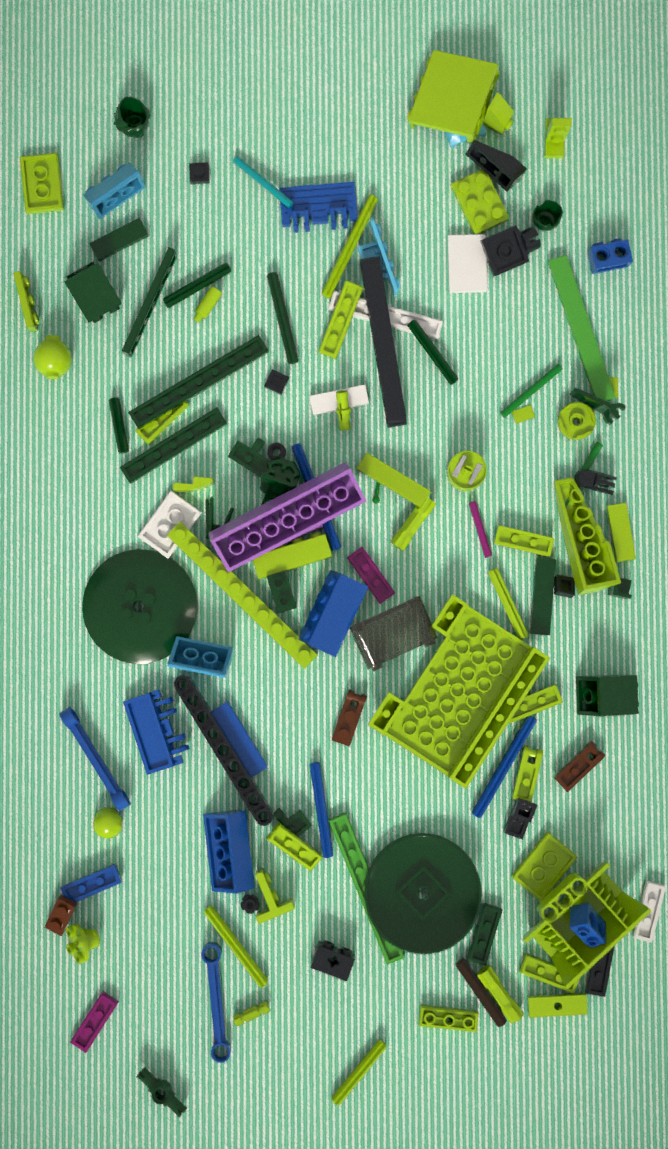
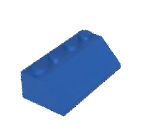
(333, 613)
(228, 851)

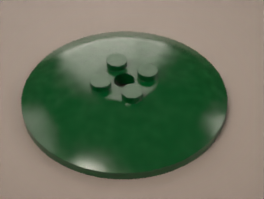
(167, 609)
(393, 898)

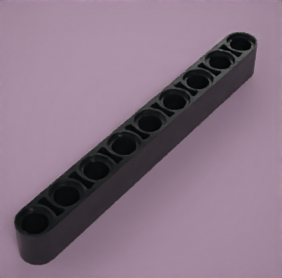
(383, 342)
(214, 743)

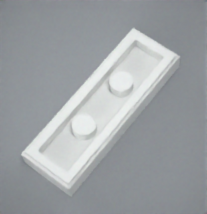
(327, 401)
(652, 898)

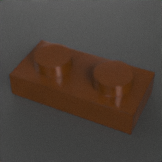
(61, 915)

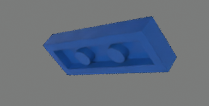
(92, 883)

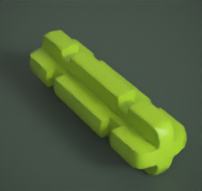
(251, 1013)

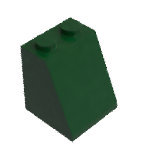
(92, 291)
(607, 695)

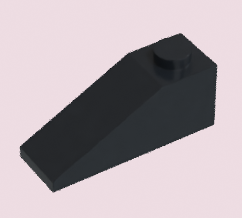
(498, 165)

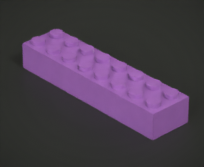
(287, 517)

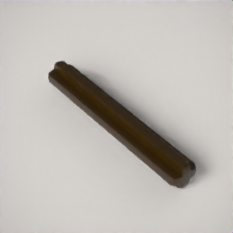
(481, 992)

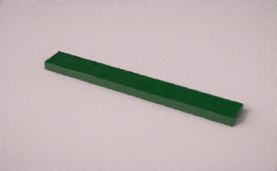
(198, 382)

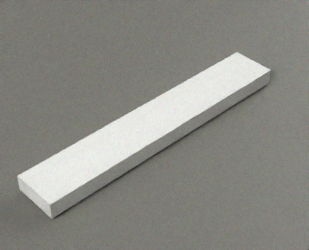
(398, 318)

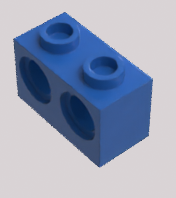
(611, 260)
(588, 924)

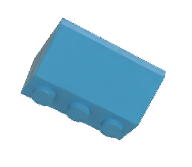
(114, 190)
(201, 657)

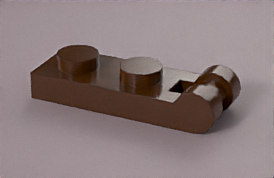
(349, 718)
(579, 766)

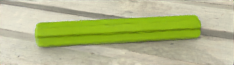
(508, 603)
(358, 1073)

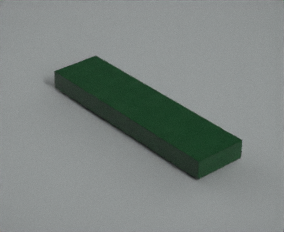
(542, 596)

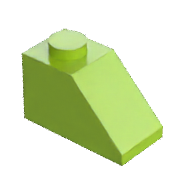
(499, 115)

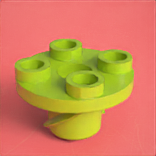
(81, 942)

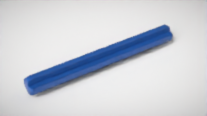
(321, 809)

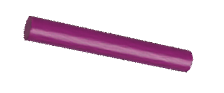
(480, 529)

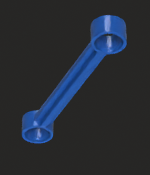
(117, 794)
(216, 1002)

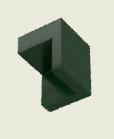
(621, 590)

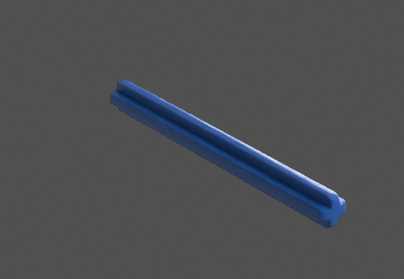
(308, 475)
(504, 766)

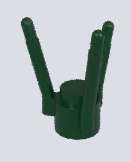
(209, 509)

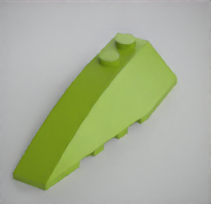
(586, 546)

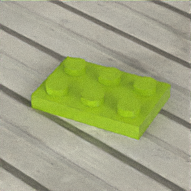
(479, 202)

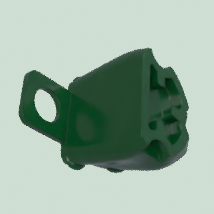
(278, 478)

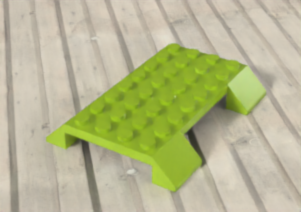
(462, 694)

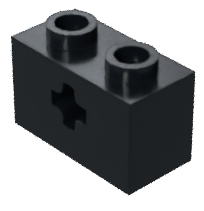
(339, 968)

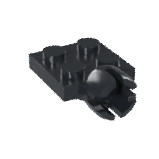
(509, 248)

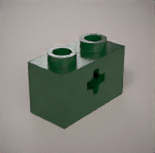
(281, 592)

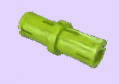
(343, 410)

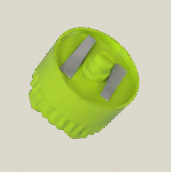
(466, 471)

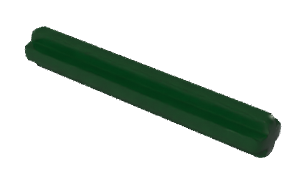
(197, 285)
(432, 351)

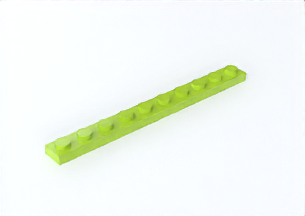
(242, 595)

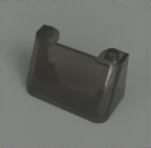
(393, 633)

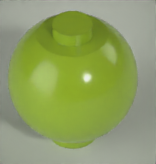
(52, 357)

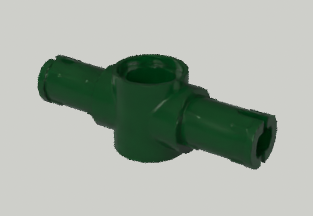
(168, 1099)

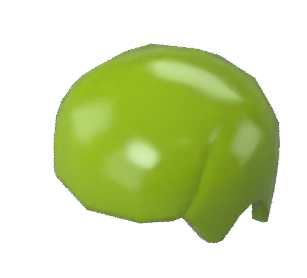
(107, 823)

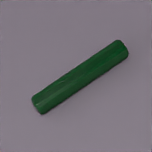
(118, 425)

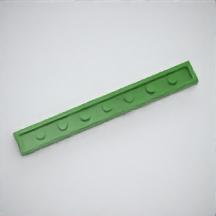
(581, 328)
(358, 870)

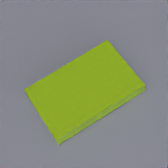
(41, 183)
(544, 866)

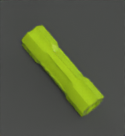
(411, 525)
(508, 1005)

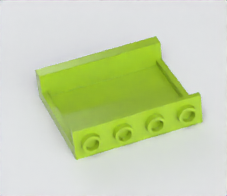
(454, 94)

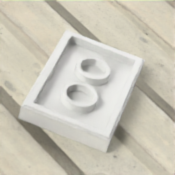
(466, 264)
(166, 517)

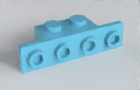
(380, 249)

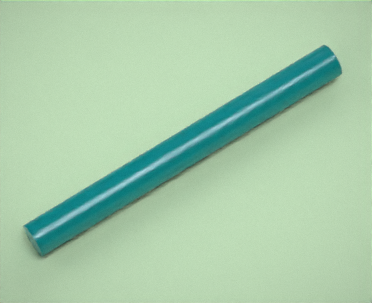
(263, 182)

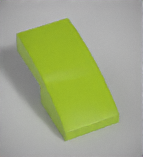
(198, 484)

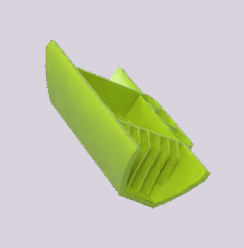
(561, 943)

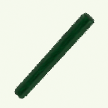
(282, 318)

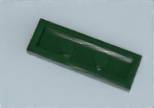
(119, 239)
(484, 934)

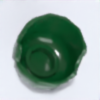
(547, 215)

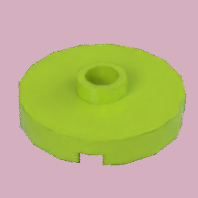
(578, 411)

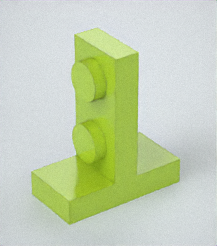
(555, 134)
(272, 898)

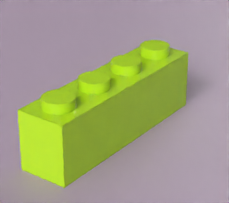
(293, 556)

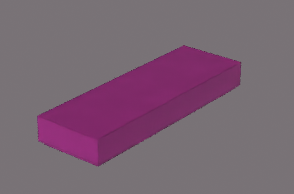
(371, 575)
(94, 1022)

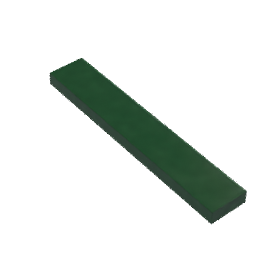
(149, 302)
(173, 445)

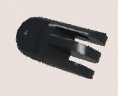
(591, 479)

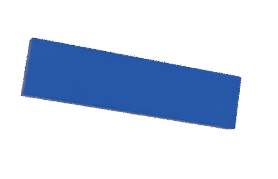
(239, 739)

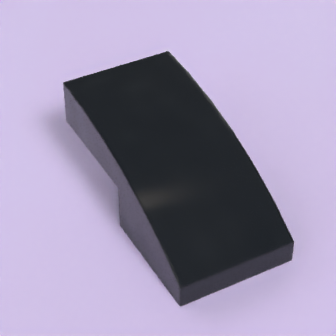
(519, 818)

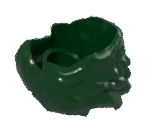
(132, 117)

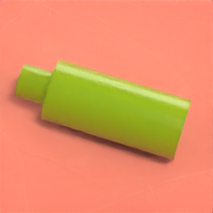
(207, 304)

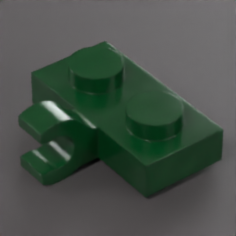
(249, 457)
(297, 823)

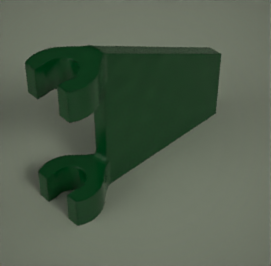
(599, 405)

